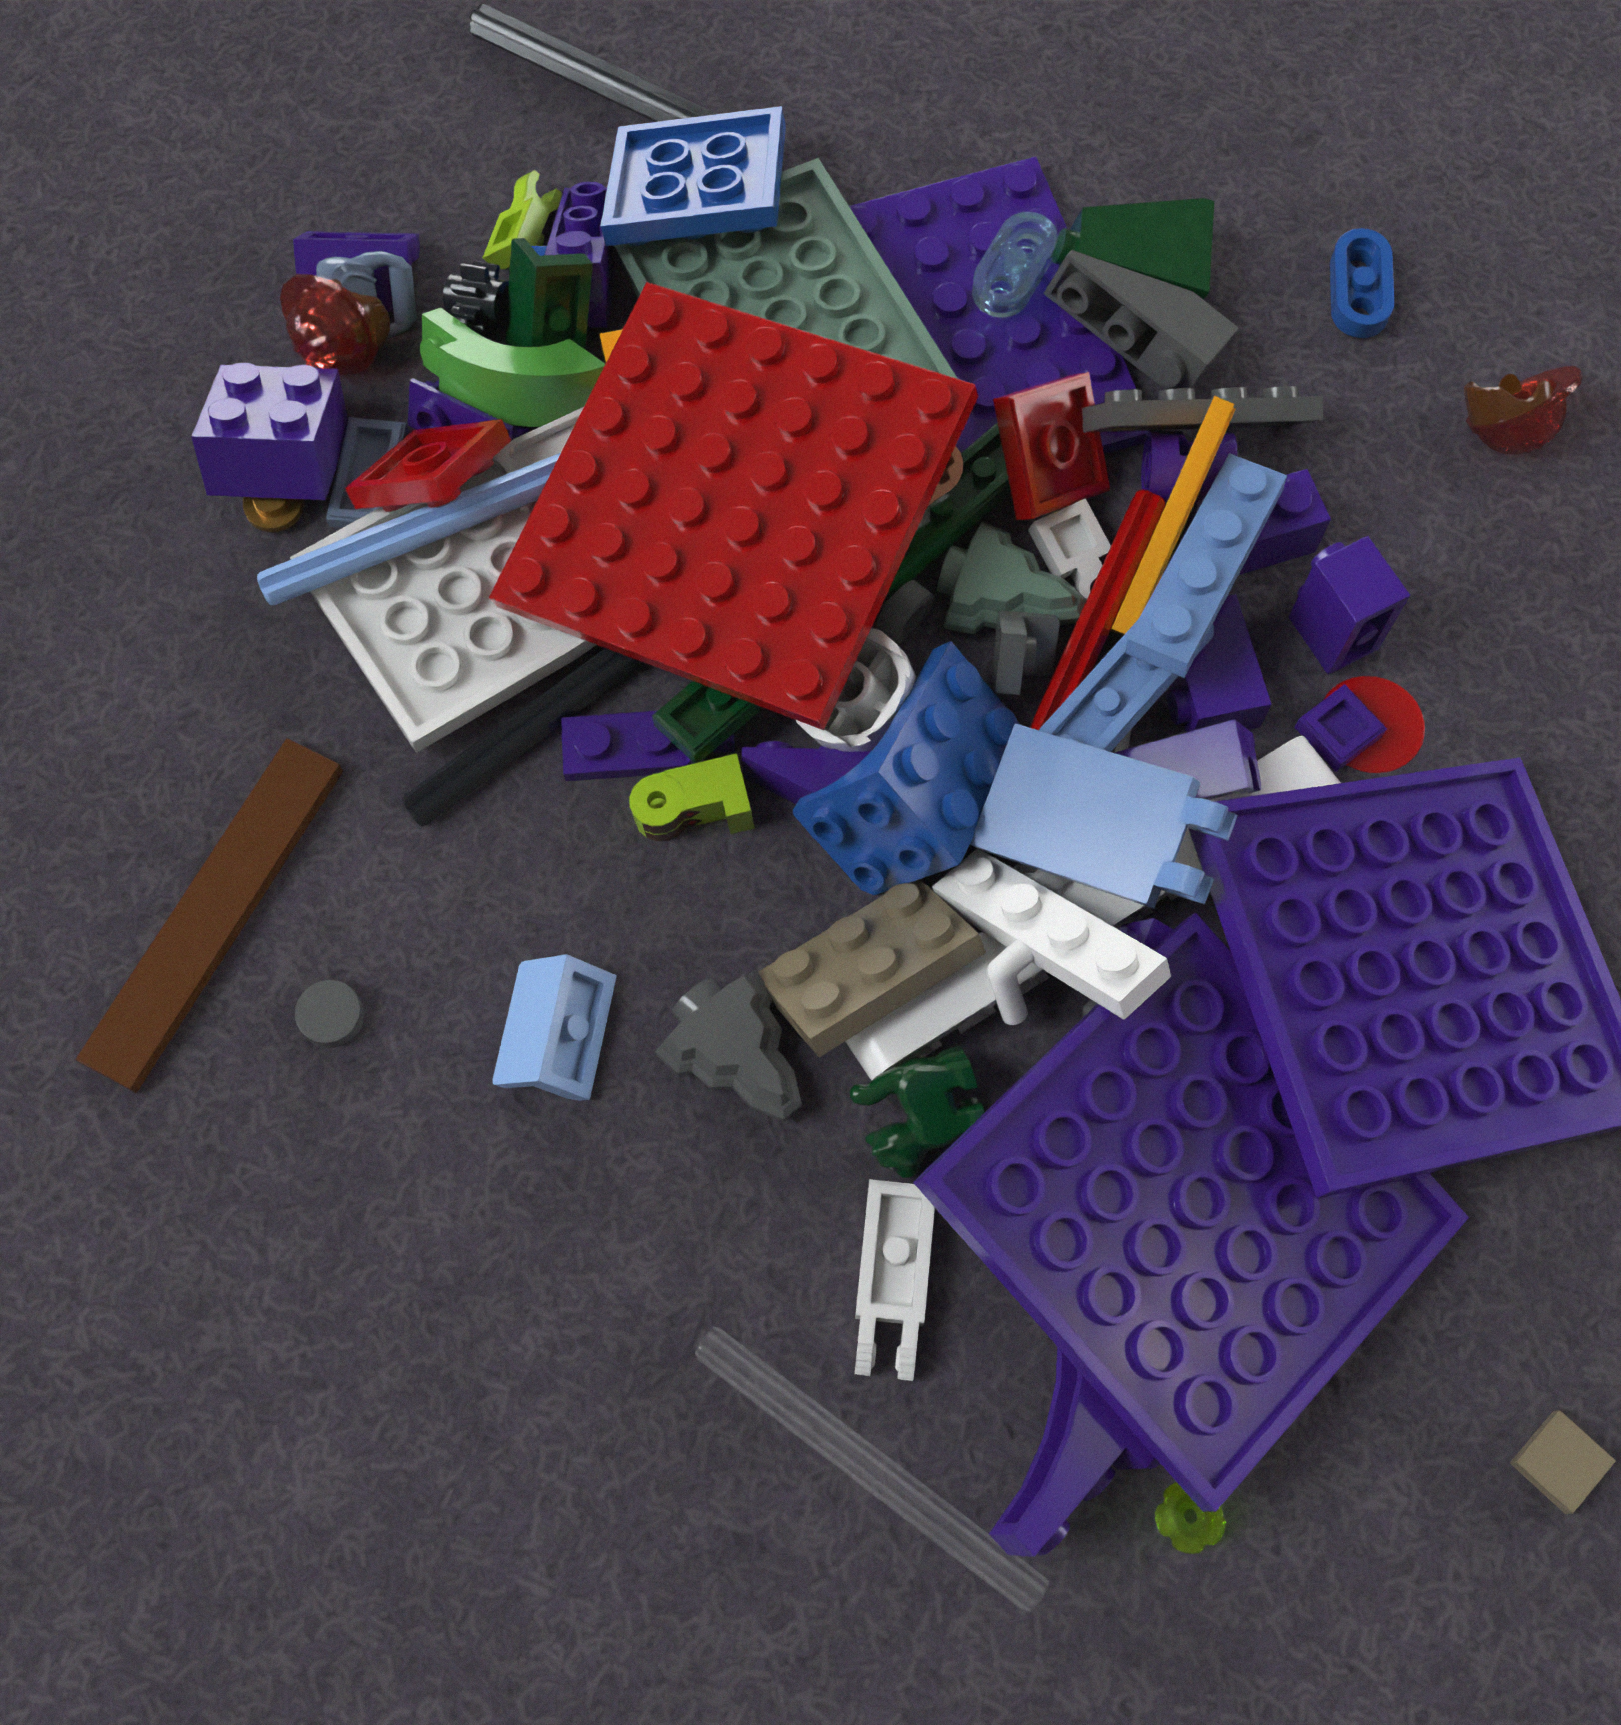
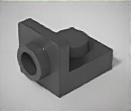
(1023, 646)

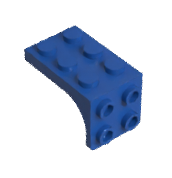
(922, 786)

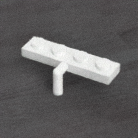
(1052, 935)

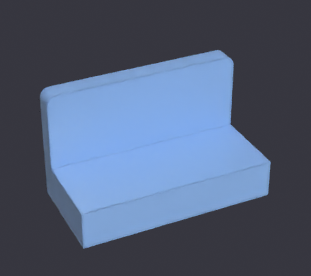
(555, 1027)

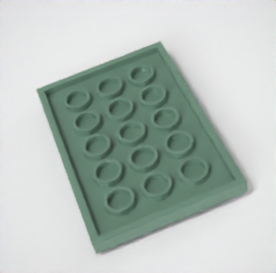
(804, 273)

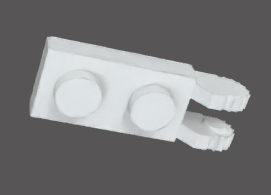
(893, 1271)

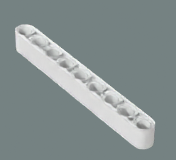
(968, 995)

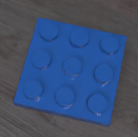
(695, 177)

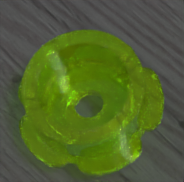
(1185, 1536)

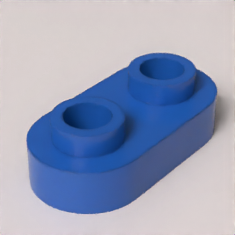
(1362, 286)

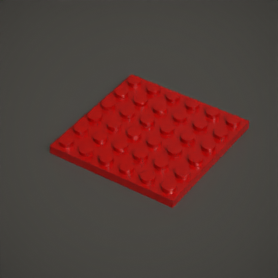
(736, 501)

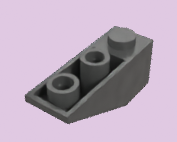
(1147, 321)

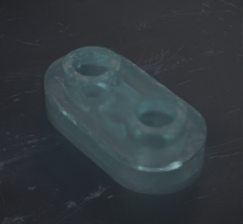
(1010, 267)

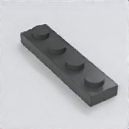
(1181, 411)

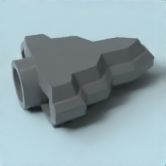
(733, 1044)

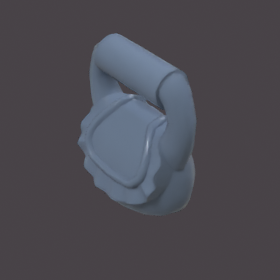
(358, 277)

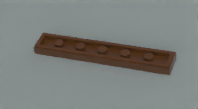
(209, 916)

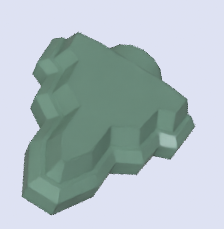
(1001, 577)

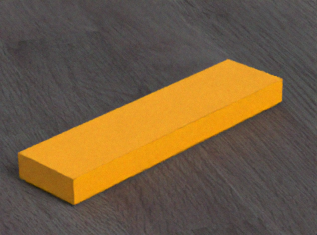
(1175, 513)

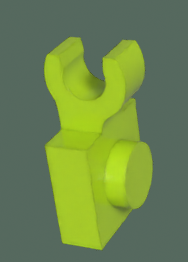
(523, 220)

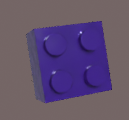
(271, 432)

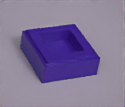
(1340, 728)

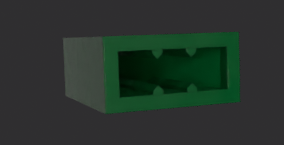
(1150, 238)

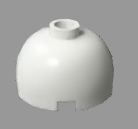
(869, 697)

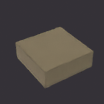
(1562, 1462)

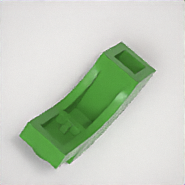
(507, 381)

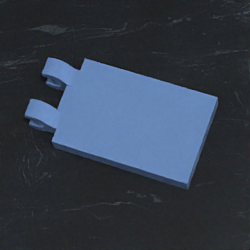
(1097, 818)

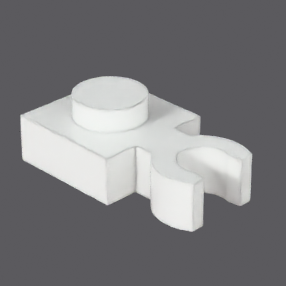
(1072, 544)

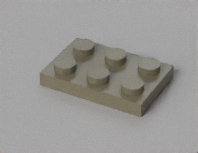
(870, 964)

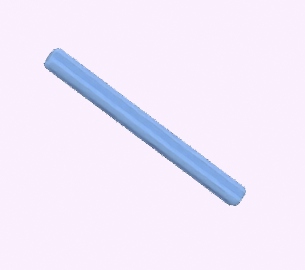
(404, 533)

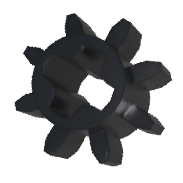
(477, 297)

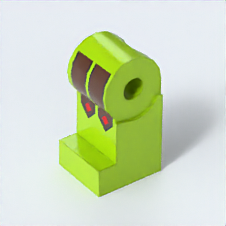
(691, 797)

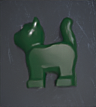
(926, 1096)

